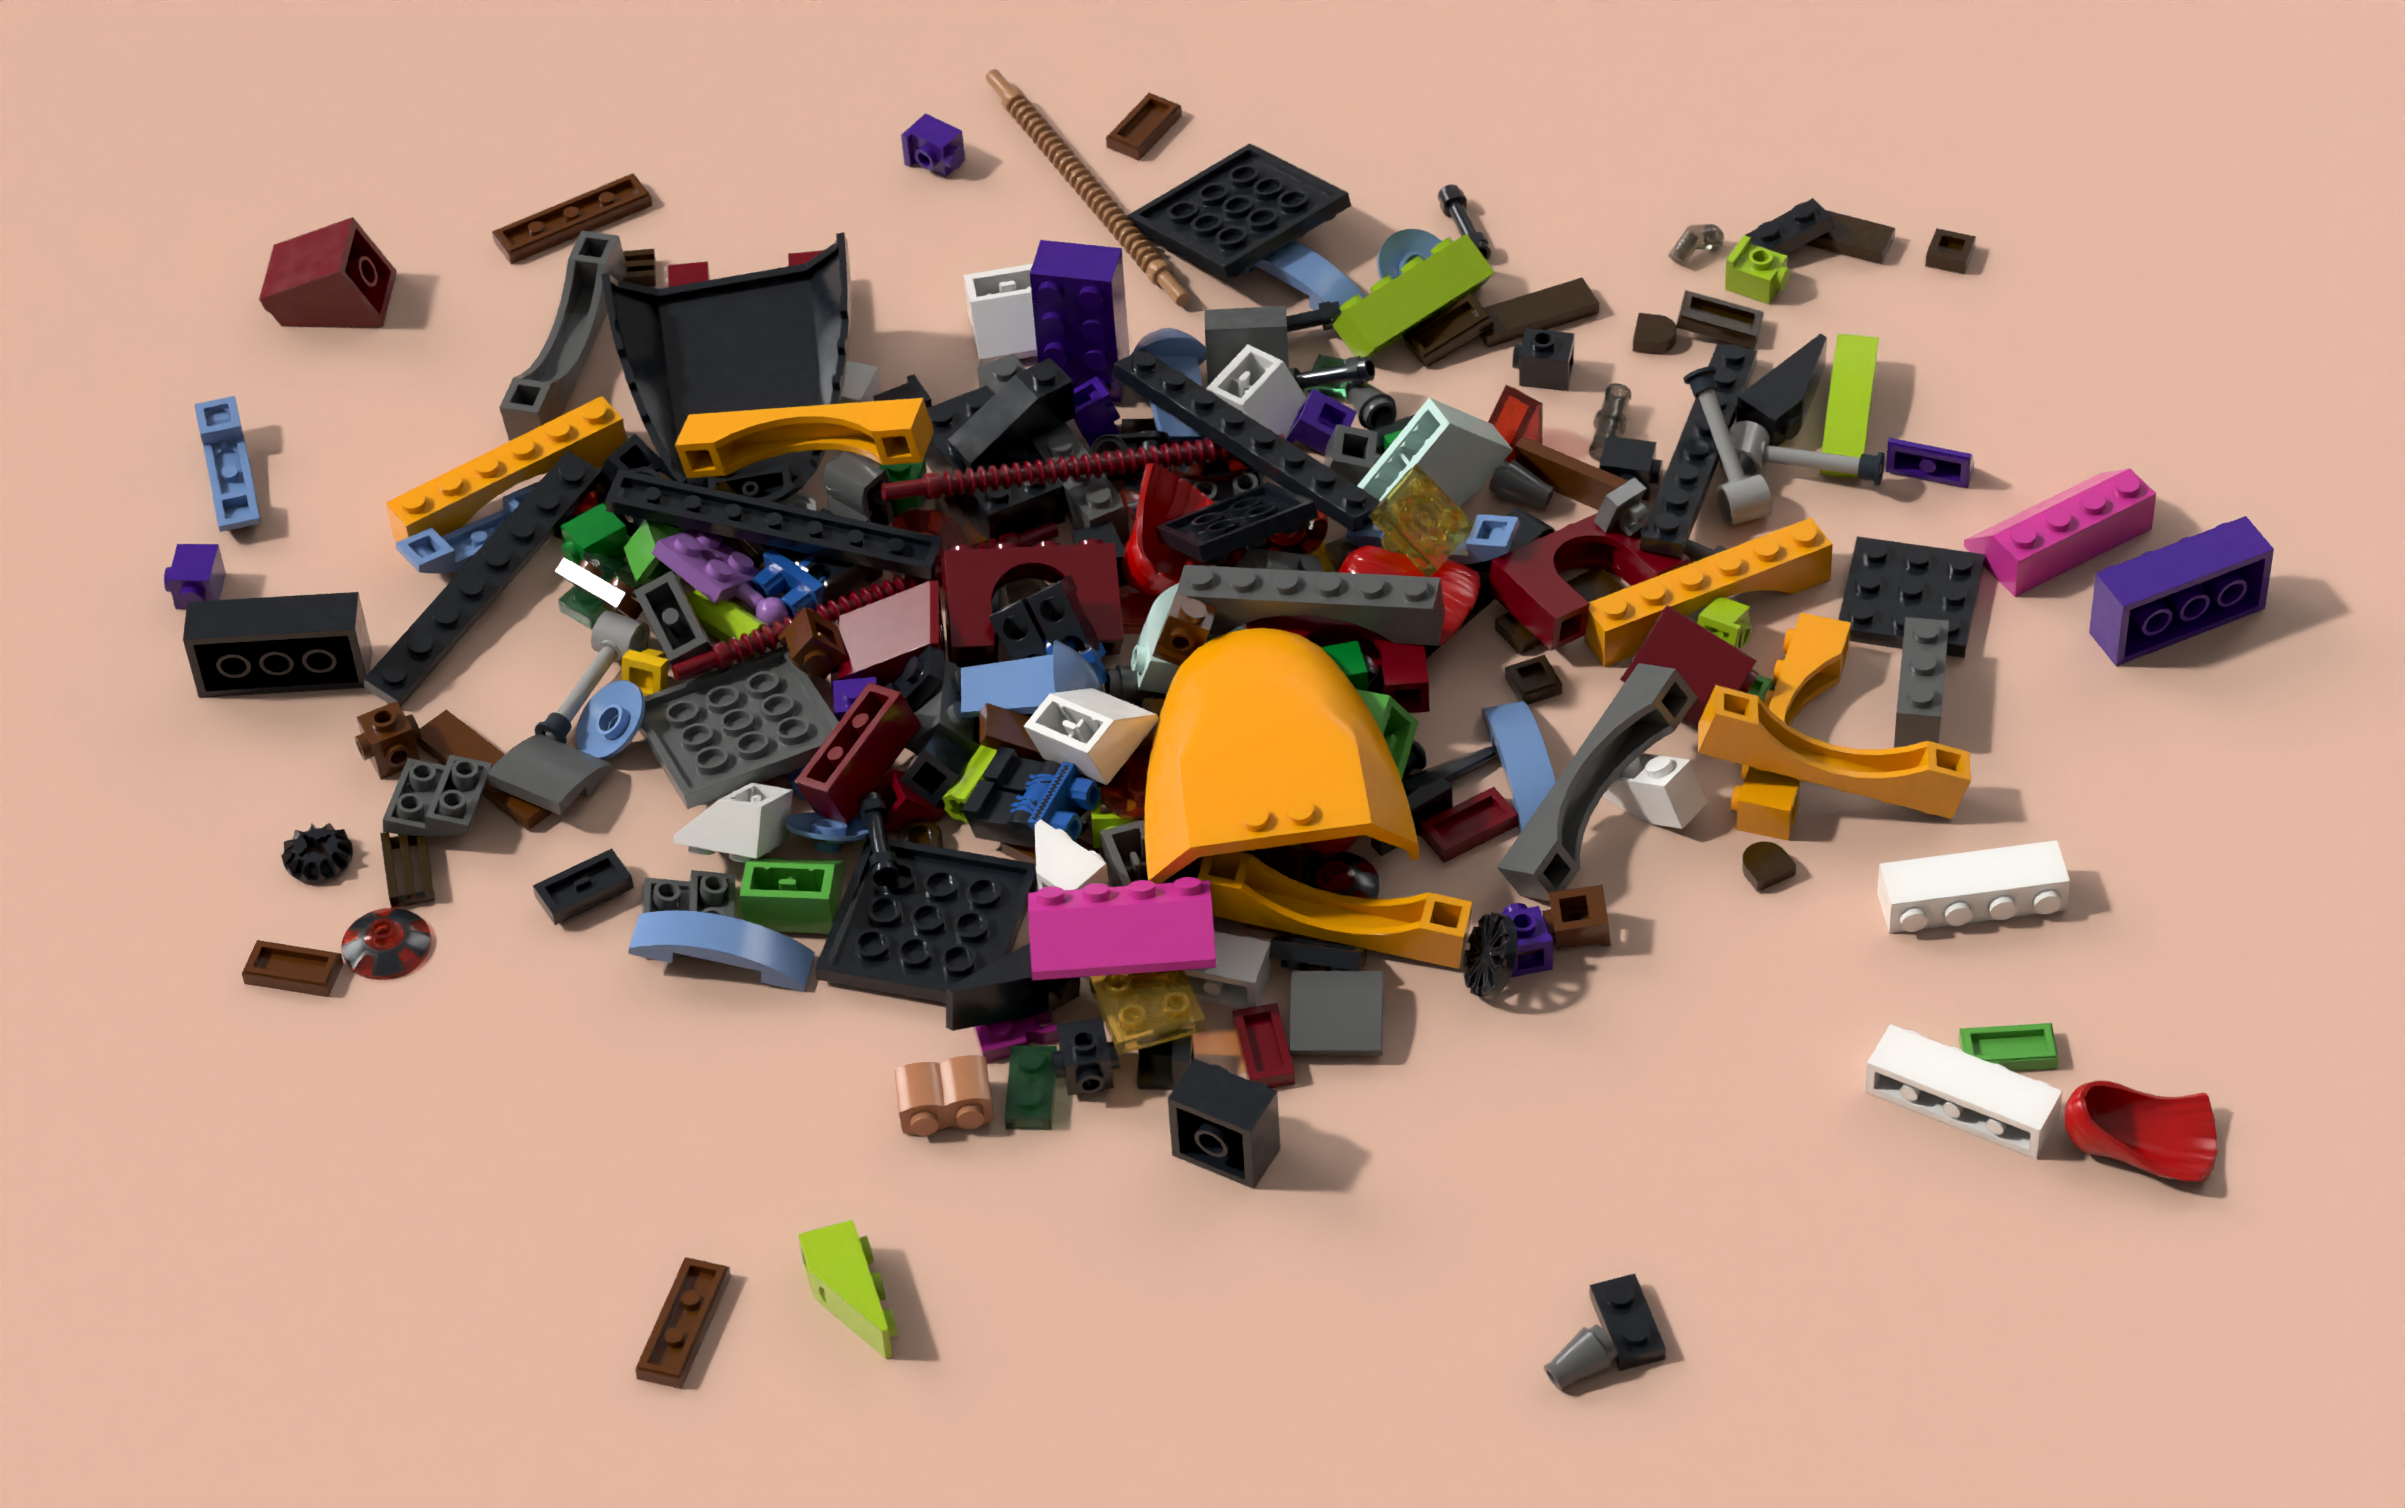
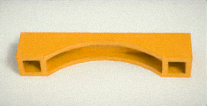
(875, 429)
(457, 495)
(1778, 561)
(1812, 664)
(1913, 776)
(1413, 927)

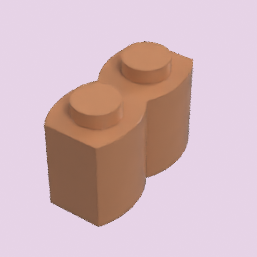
(944, 1095)

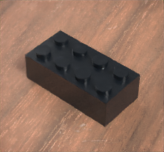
(1000, 510)
(277, 644)

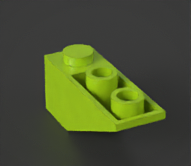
(842, 1282)

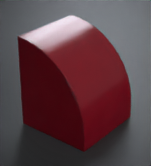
(904, 804)

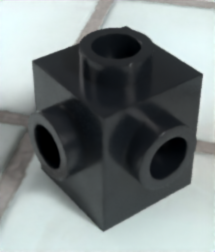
(1084, 1056)

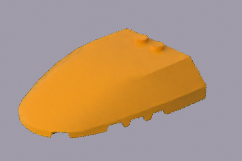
(1266, 753)

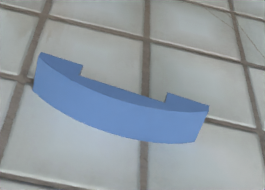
(1309, 274)
(227, 464)
(1487, 540)
(450, 553)
(1522, 756)
(723, 940)

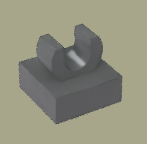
(1623, 508)

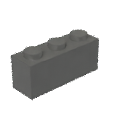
(1921, 681)

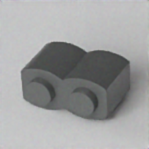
(856, 489)

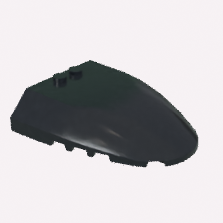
(736, 348)

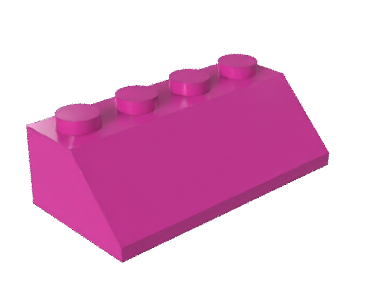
(2066, 530)
(1121, 929)

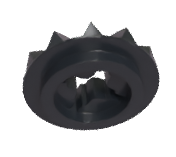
(315, 866)

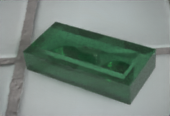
(1030, 1088)

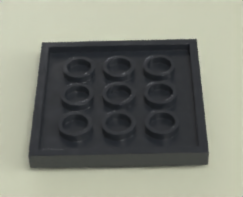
(1239, 211)
(931, 926)

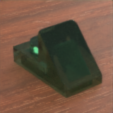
(585, 607)

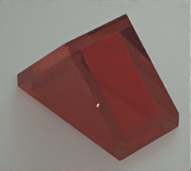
(1517, 417)

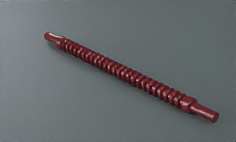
(933, 485)
(722, 654)

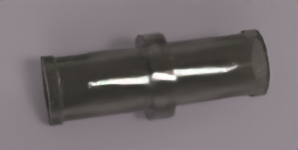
(1611, 418)

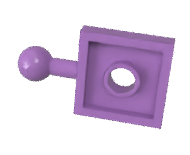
(717, 571)

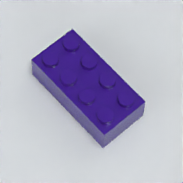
(1081, 311)
(2180, 590)

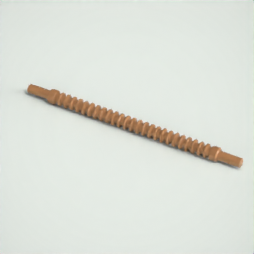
(1088, 188)

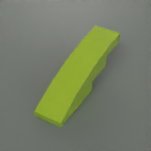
(1850, 398)

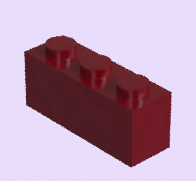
(858, 752)

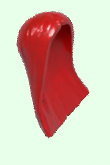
(1146, 561)
(1458, 581)
(2146, 1130)

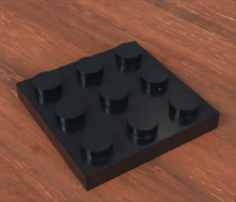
(1237, 523)
(1910, 581)

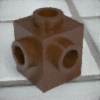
(387, 739)

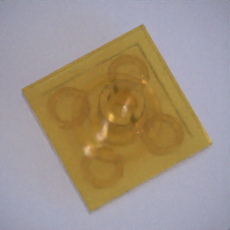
(1420, 521)
(1147, 1008)

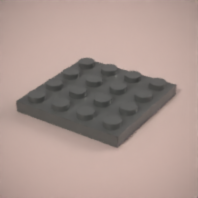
(736, 726)

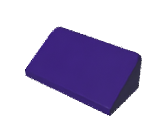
(1929, 462)

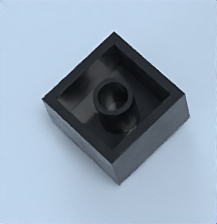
(1224, 1123)

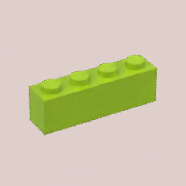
(1412, 297)

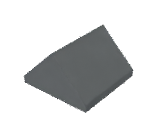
(1233, 328)

